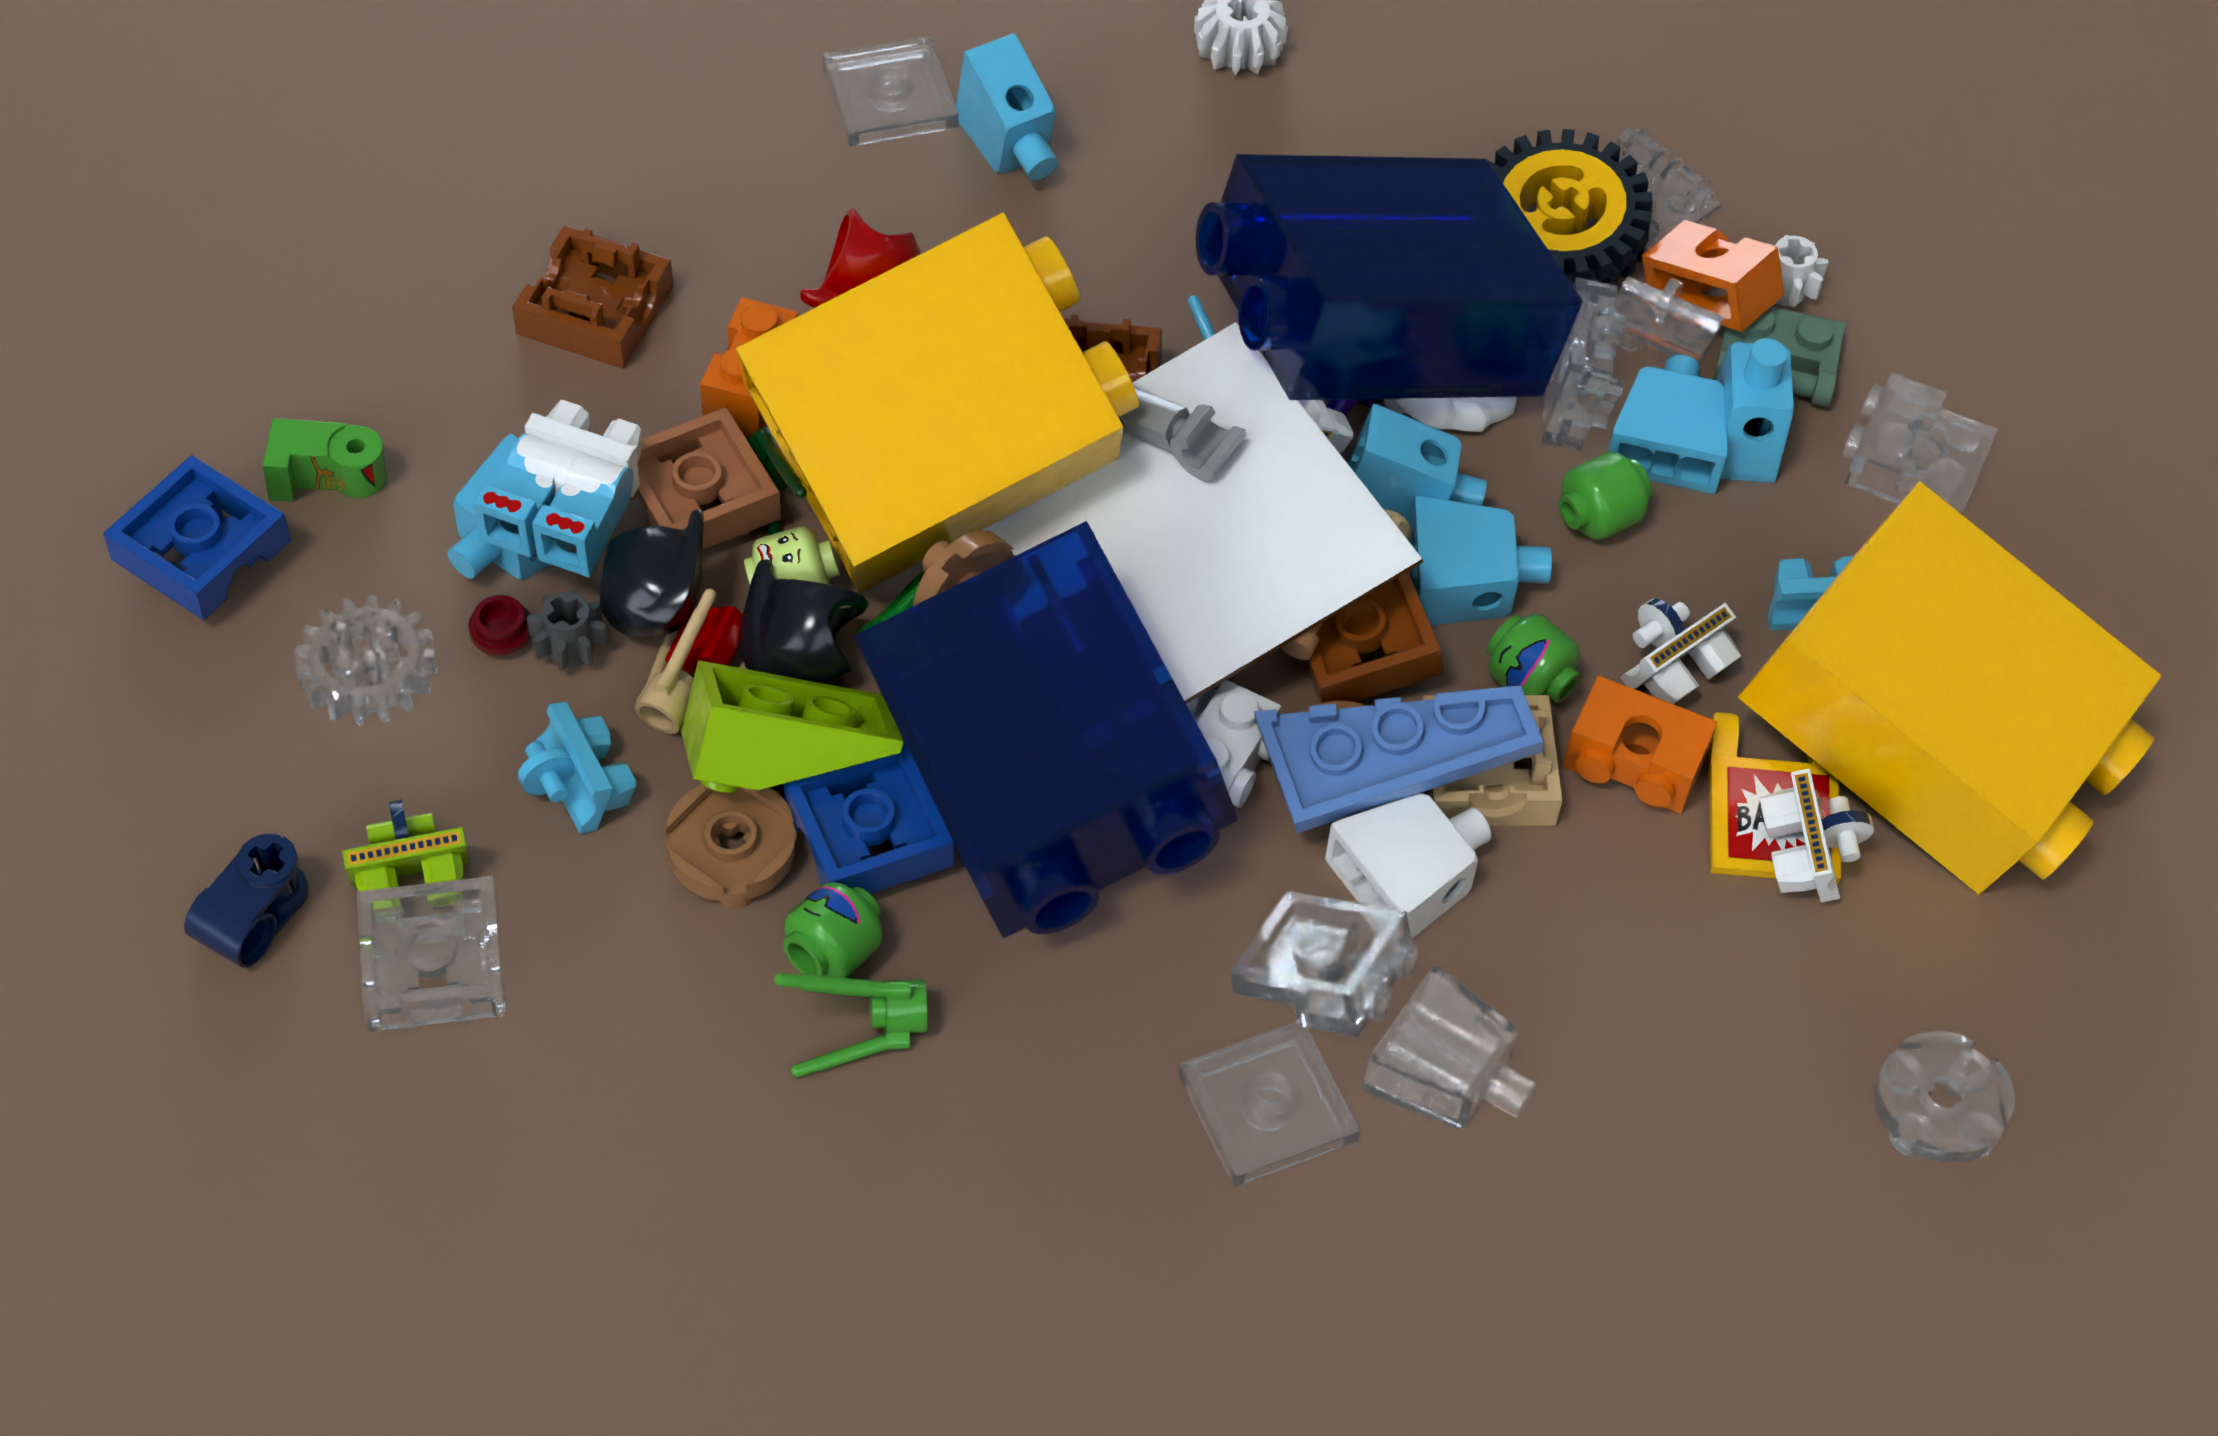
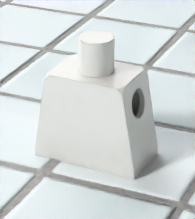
(1408, 856)

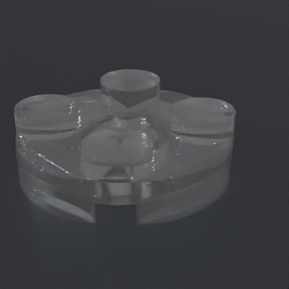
(1938, 1132)

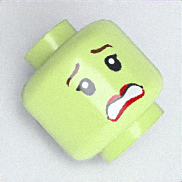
(795, 556)

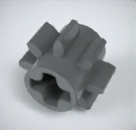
(567, 630)

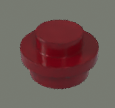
(499, 625)

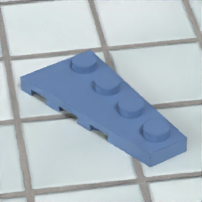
(1372, 755)

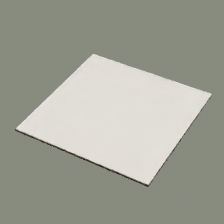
(1237, 559)

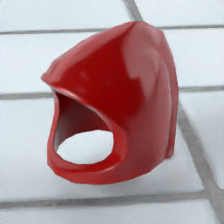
(859, 257)

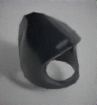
(652, 578)
(793, 626)

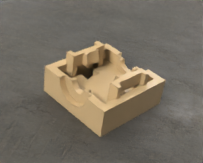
(1510, 794)

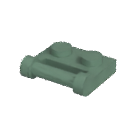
(1812, 345)

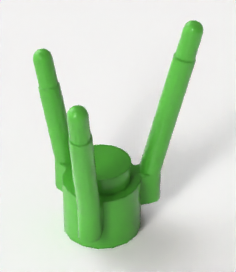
(893, 1005)

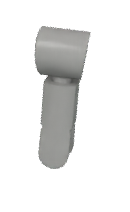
(1192, 437)

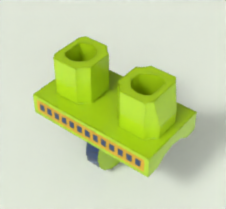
(435, 854)

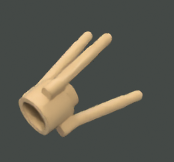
(668, 687)

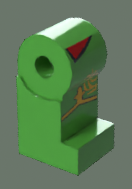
(322, 458)

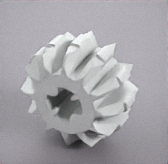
(1240, 33)

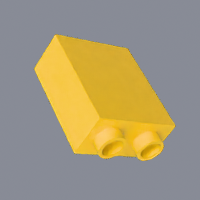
(938, 398)
(1958, 695)

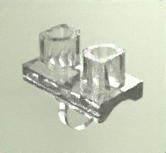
(1665, 320)

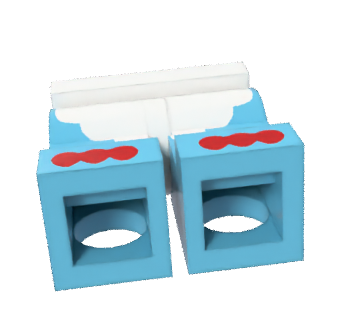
(562, 488)

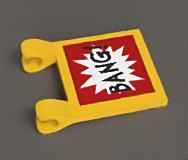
(1736, 818)

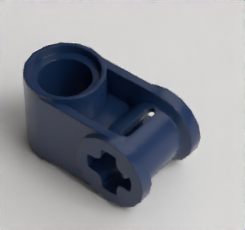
(249, 905)

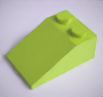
(778, 729)

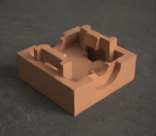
(697, 465)

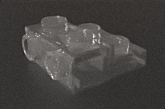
(1915, 442)
(1328, 961)

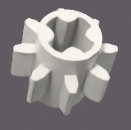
(1800, 269)

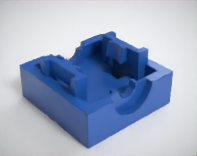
(188, 515)
(883, 803)

